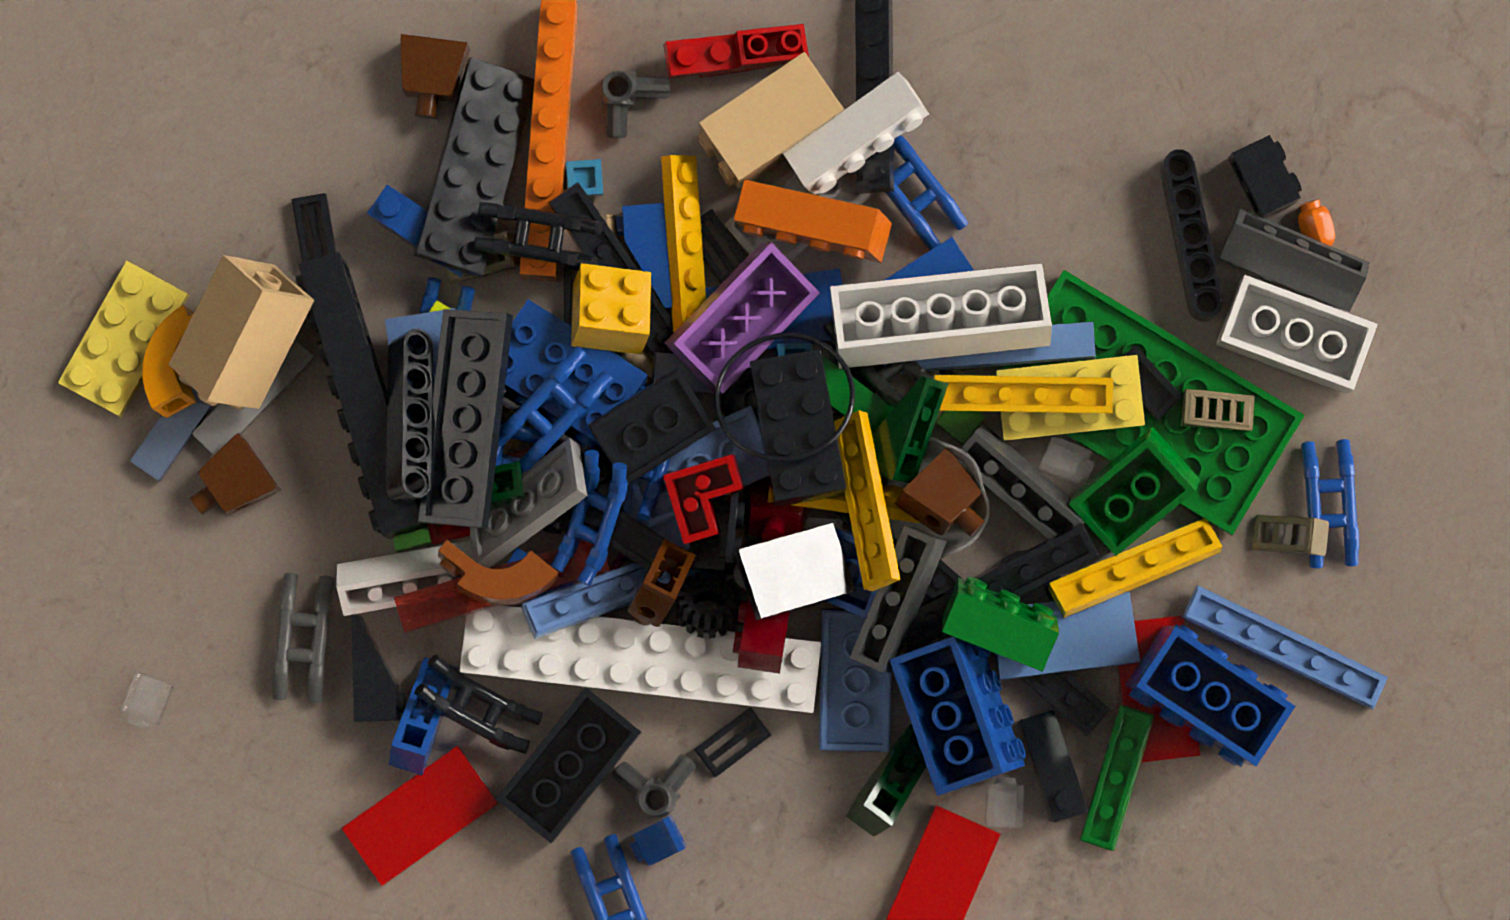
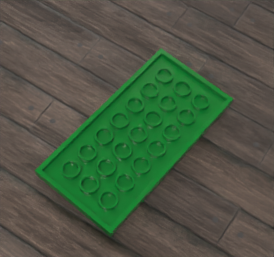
(1227, 462)

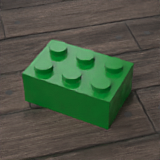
(1134, 491)
(1000, 623)

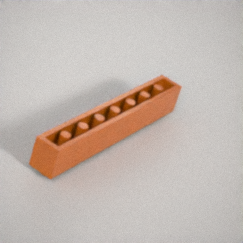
(549, 123)

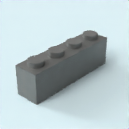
(1294, 260)
(1020, 483)
(898, 603)

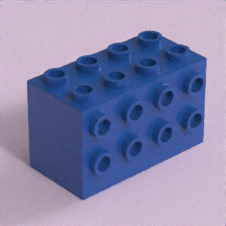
(539, 346)
(1209, 696)
(957, 713)

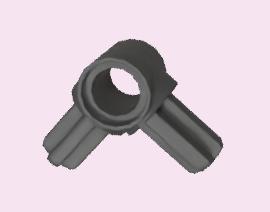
(637, 88)
(644, 787)

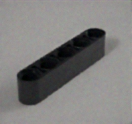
(1196, 219)
(400, 429)

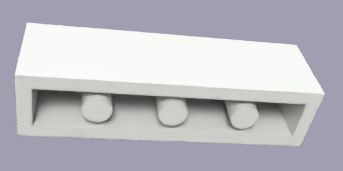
(856, 134)
(376, 581)

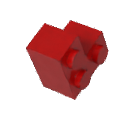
(692, 492)

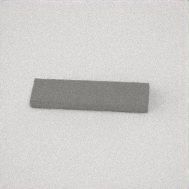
(228, 421)

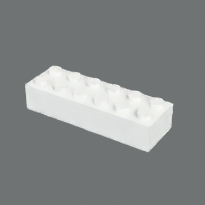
(941, 315)

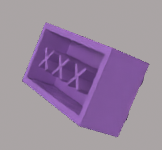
(751, 303)

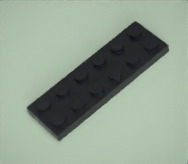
(474, 165)
(466, 417)

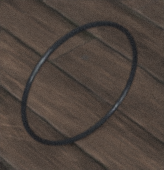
(793, 457)

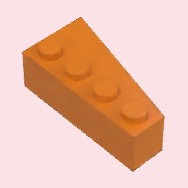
(813, 220)

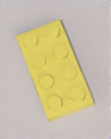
(113, 349)
(1126, 399)

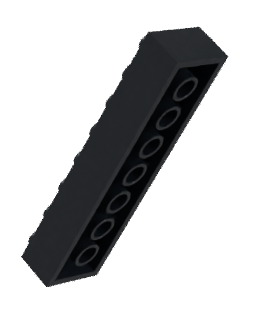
(357, 384)

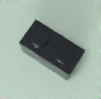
(1265, 176)

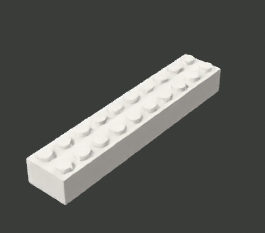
(637, 660)

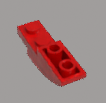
(735, 52)

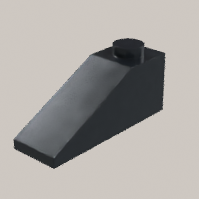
(374, 685)
(1053, 766)

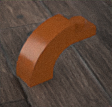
(497, 586)

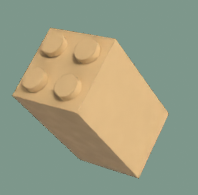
(767, 121)
(240, 333)

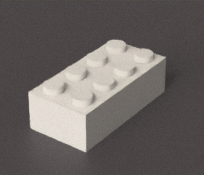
(1296, 334)

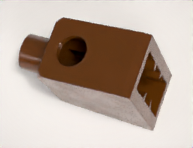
(431, 71)
(234, 479)
(942, 496)
(655, 598)

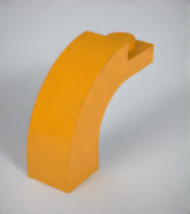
(161, 382)

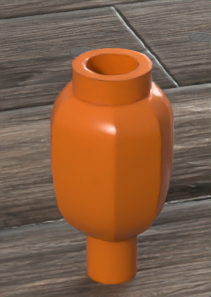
(1316, 222)

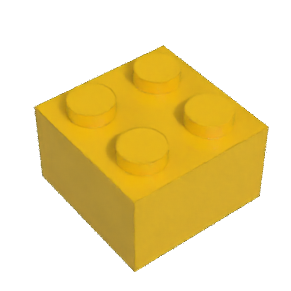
(611, 309)

